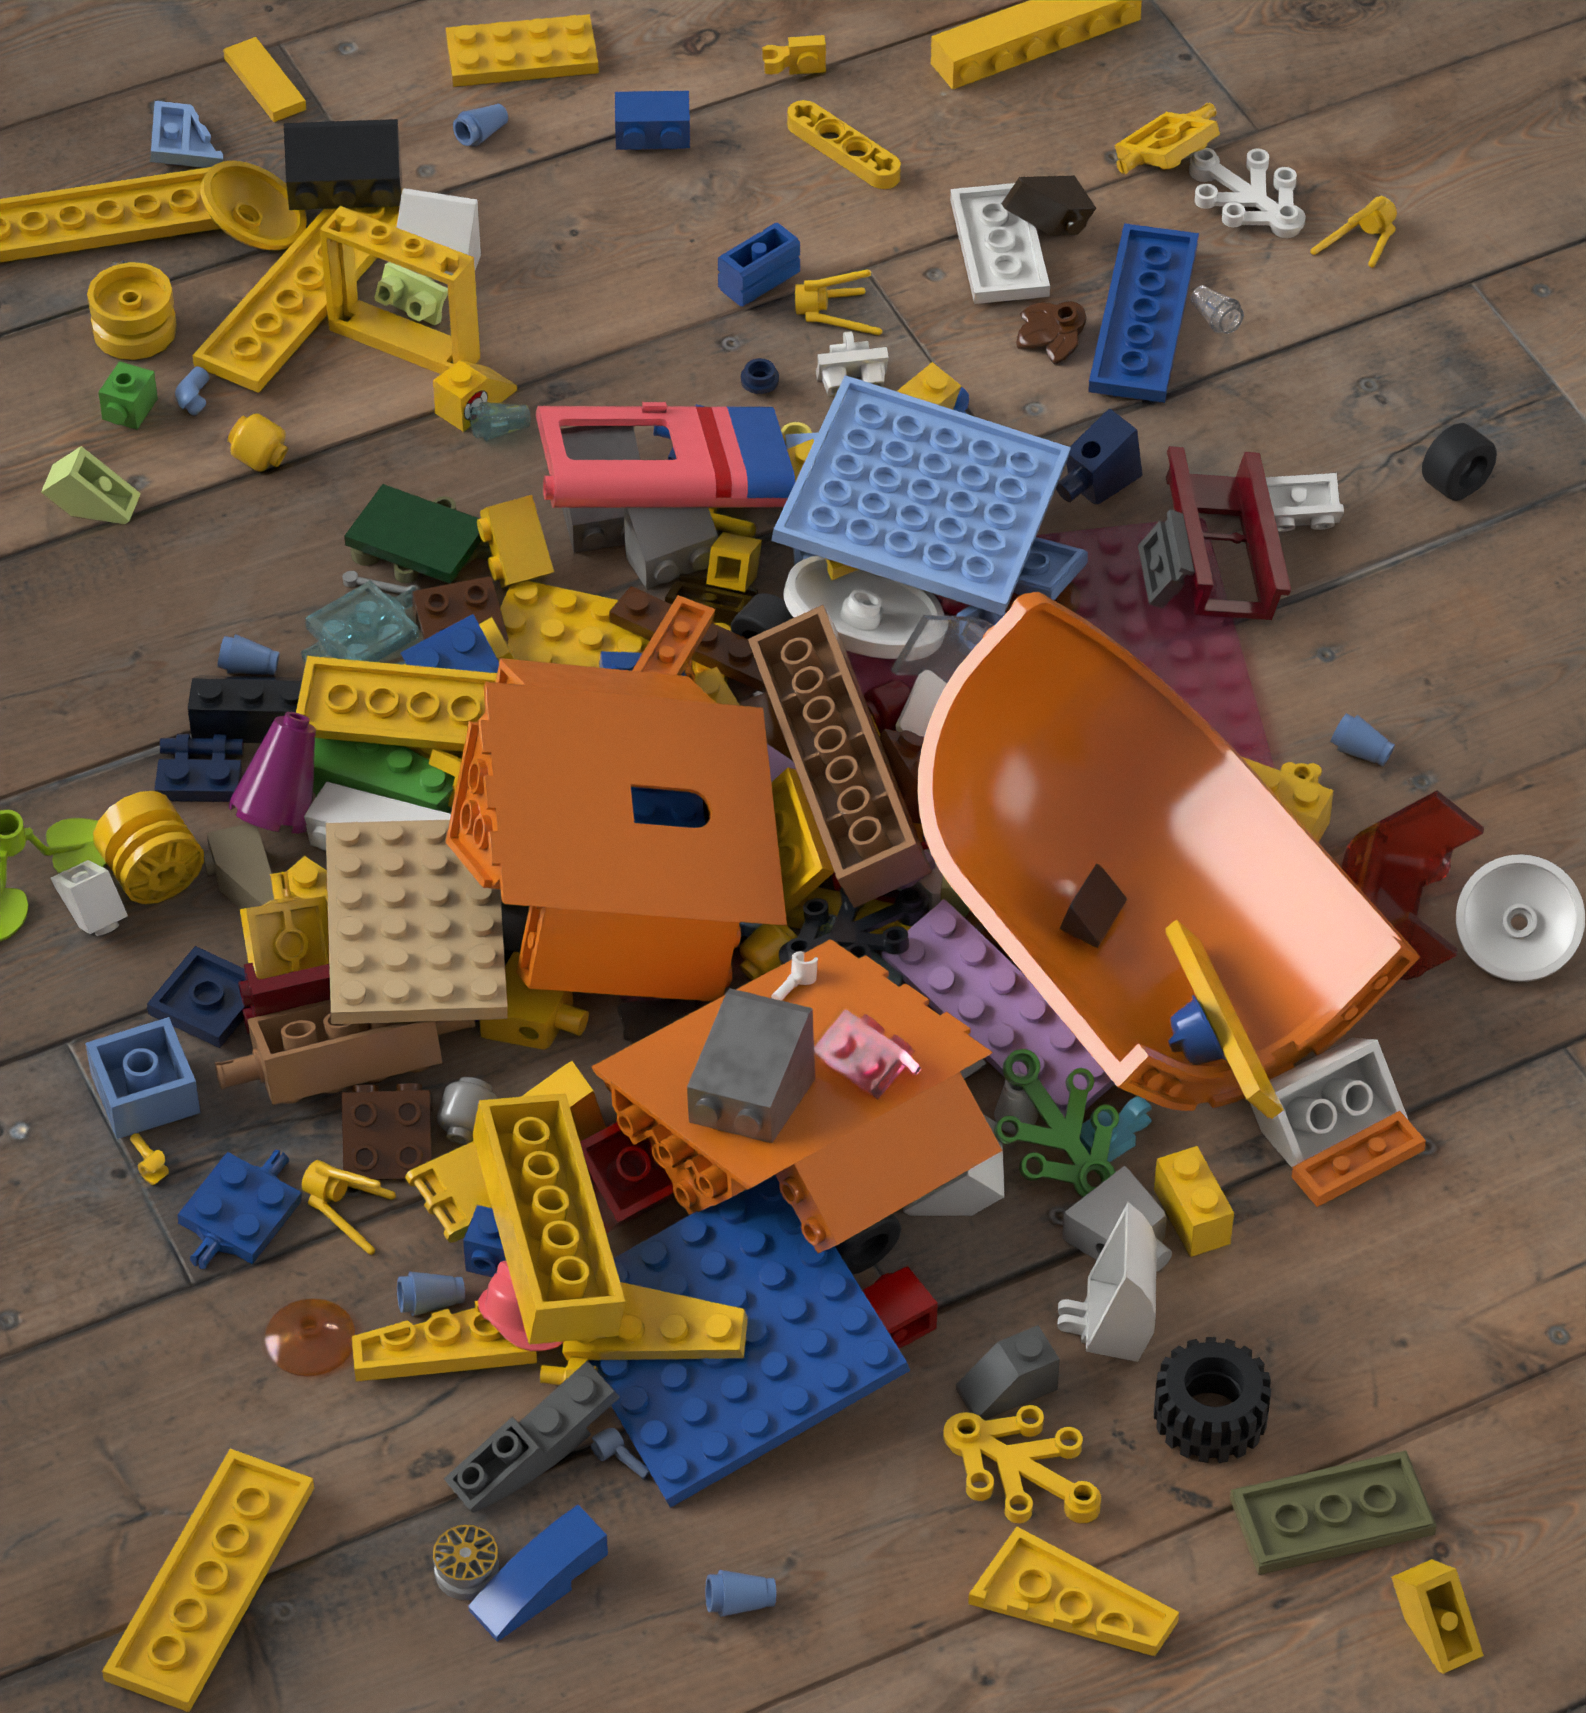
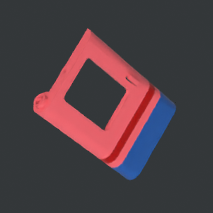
(721, 459)

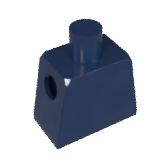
(1102, 460)

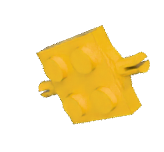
(1168, 139)
(286, 931)

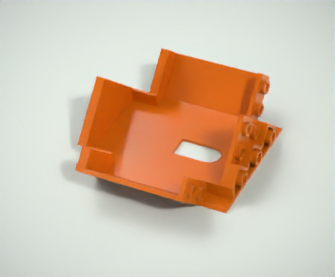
(553, 827)
(841, 1151)

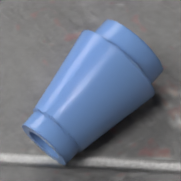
(478, 124)
(247, 657)
(1361, 740)
(428, 1292)
(738, 1592)

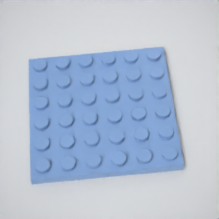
(922, 495)

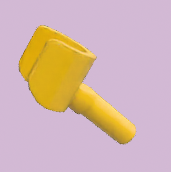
(152, 1166)

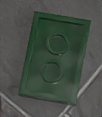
(415, 533)

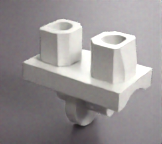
(852, 360)

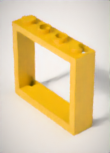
(385, 329)

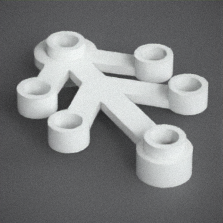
(1282, 217)

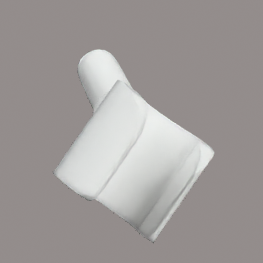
(801, 973)

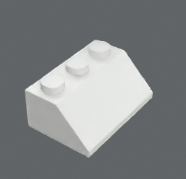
(1330, 1099)

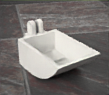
(1120, 1293)

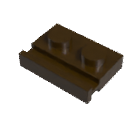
(725, 601)

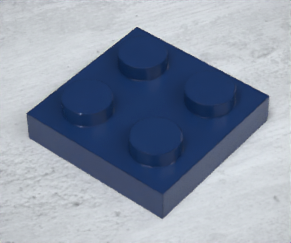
(202, 997)

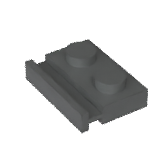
(1166, 559)

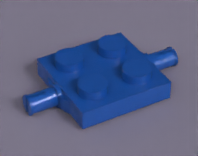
(239, 1208)

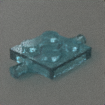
(362, 625)

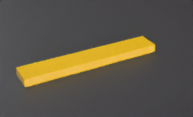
(1223, 1020)

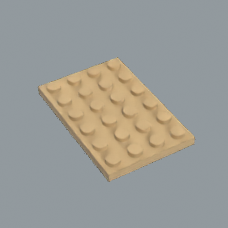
(409, 927)

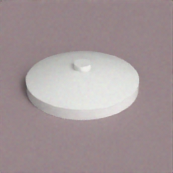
(867, 609)

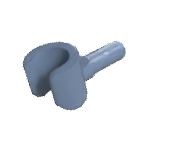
(611, 1443)

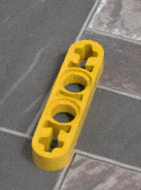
(876, 167)

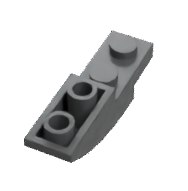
(535, 1444)

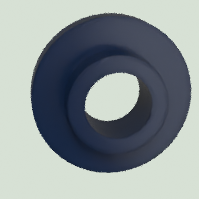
(759, 376)

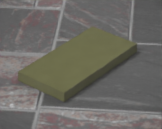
(1332, 1512)

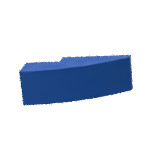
(540, 1573)

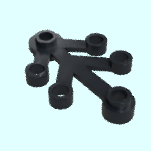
(856, 935)

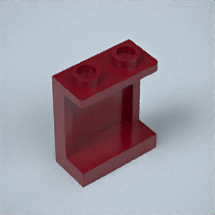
(282, 991)

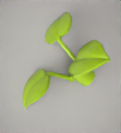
(68, 842)

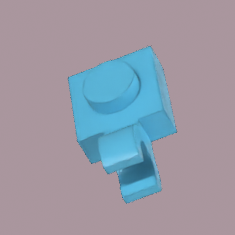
(1131, 1119)

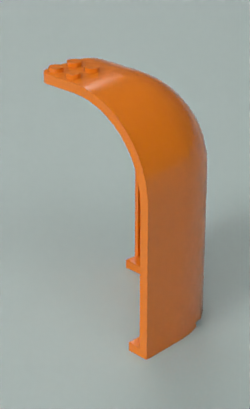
(1079, 756)

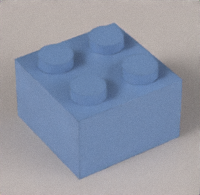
(143, 1078)

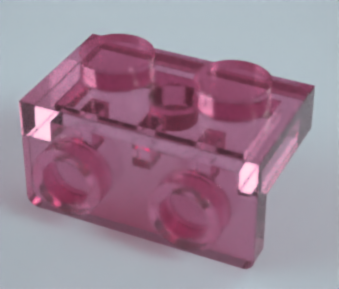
(864, 1054)

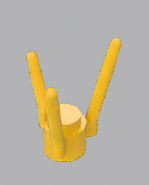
(1373, 219)
(814, 296)
(330, 1184)

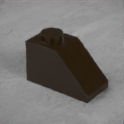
(1050, 203)

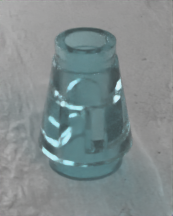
(497, 419)

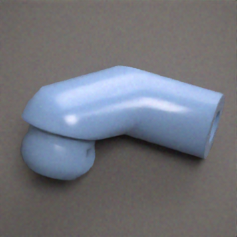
(188, 390)

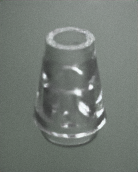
(1217, 309)

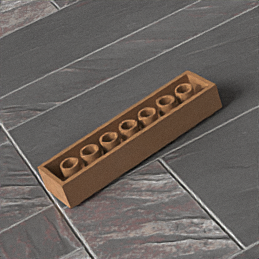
(839, 757)

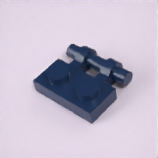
(198, 779)

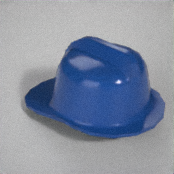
(1194, 1035)

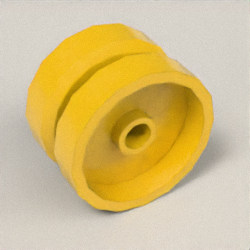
(132, 311)

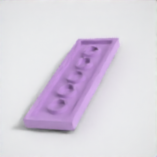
(992, 997)

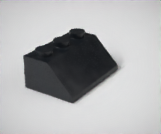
(343, 164)
(240, 705)

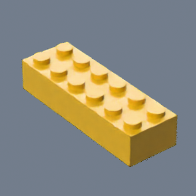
(548, 1219)

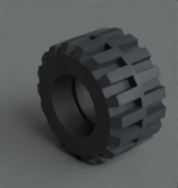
(1208, 1429)

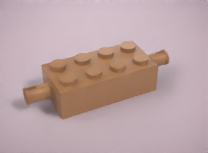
(306, 1055)

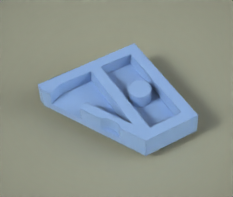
(180, 137)

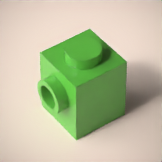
(128, 395)

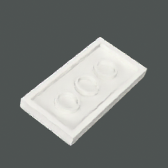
(998, 247)

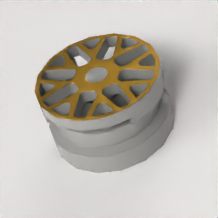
(469, 1548)

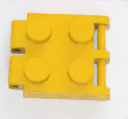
(454, 1186)

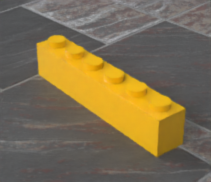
(1024, 35)

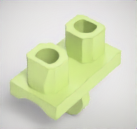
(411, 293)

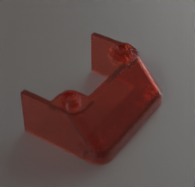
(1403, 856)

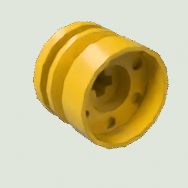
(148, 847)

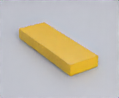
(264, 79)

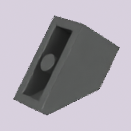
(1011, 1374)

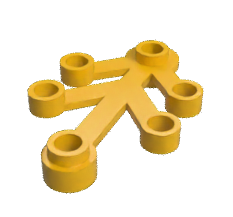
(1019, 1460)

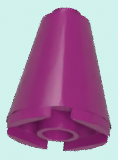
(280, 777)

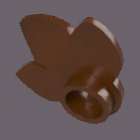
(1048, 328)

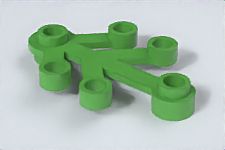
(1062, 1131)

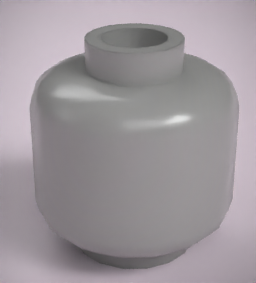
(460, 1107)

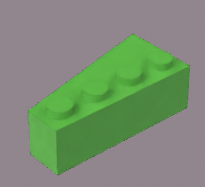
(383, 771)

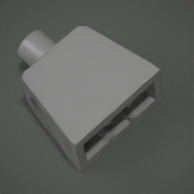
(1096, 1214)

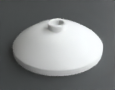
(1527, 889)

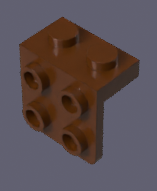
(450, 603)
(386, 1130)

